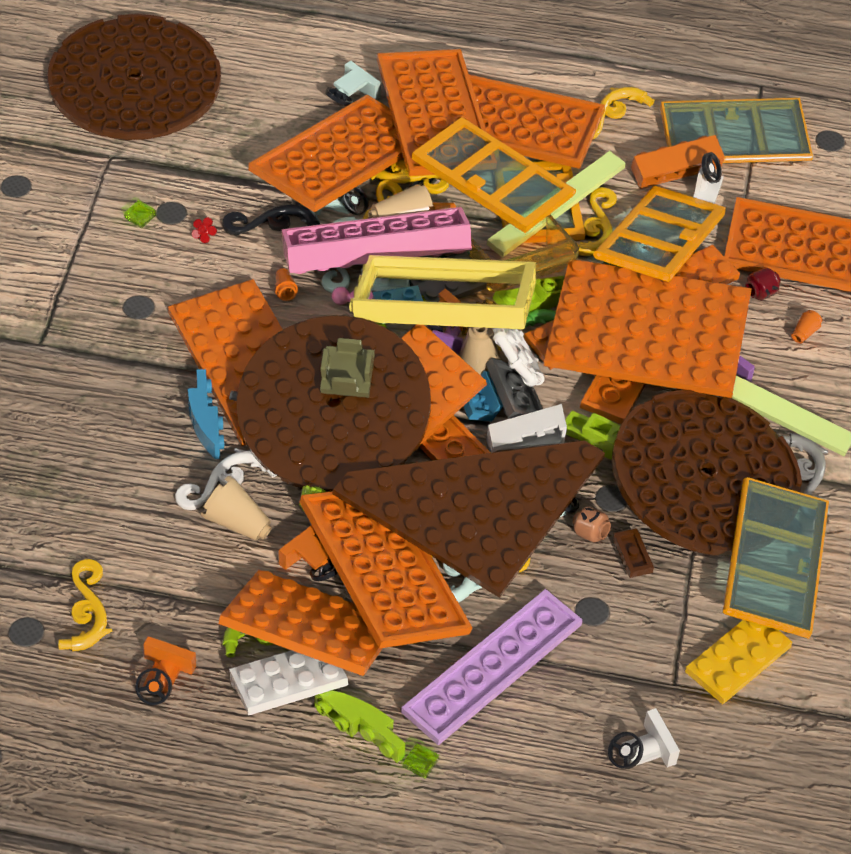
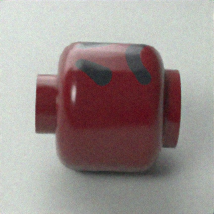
(763, 283)

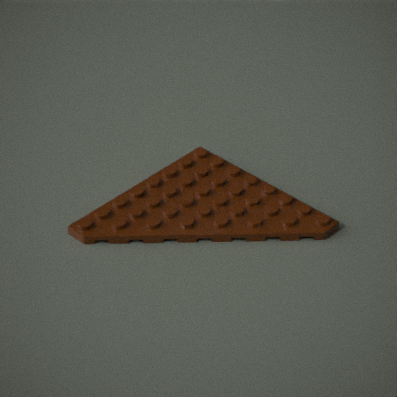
(476, 510)

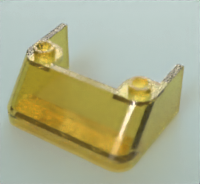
(549, 259)

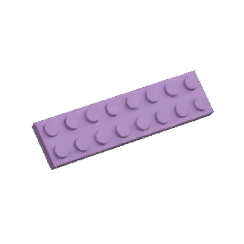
(491, 667)

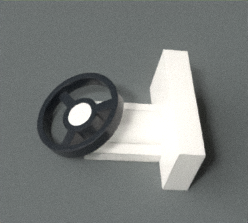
(708, 180)
(646, 747)

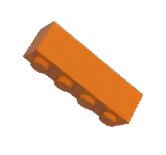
(674, 161)

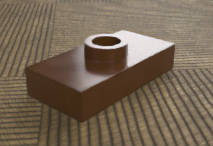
(633, 553)

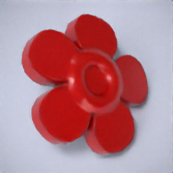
(203, 229)

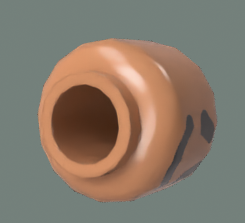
(591, 524)

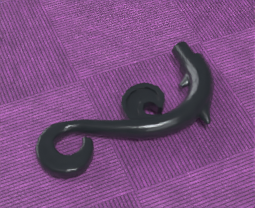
(271, 216)

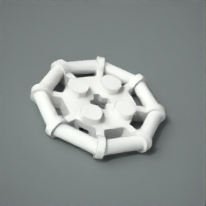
(519, 355)

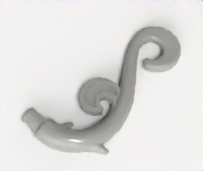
(814, 476)

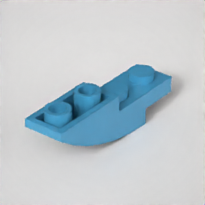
(205, 415)

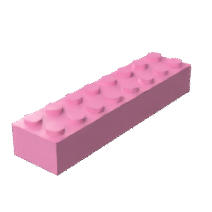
(396, 235)

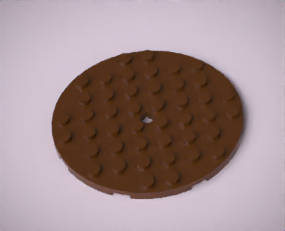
(95, 85)
(315, 444)
(662, 456)

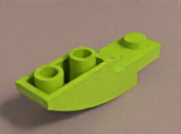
(545, 294)
(594, 430)
(356, 715)

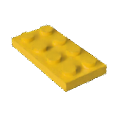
(737, 659)

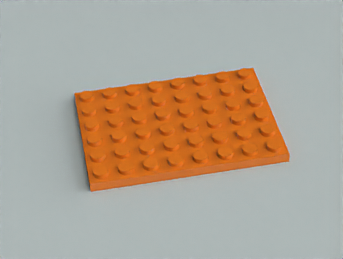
(649, 328)

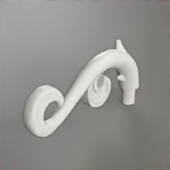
(218, 474)

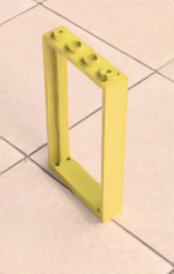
(441, 312)

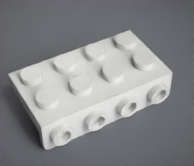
(283, 680)

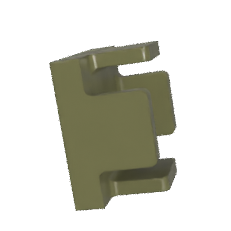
(347, 369)

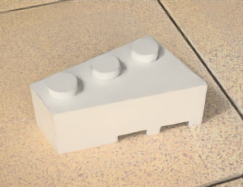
(528, 430)

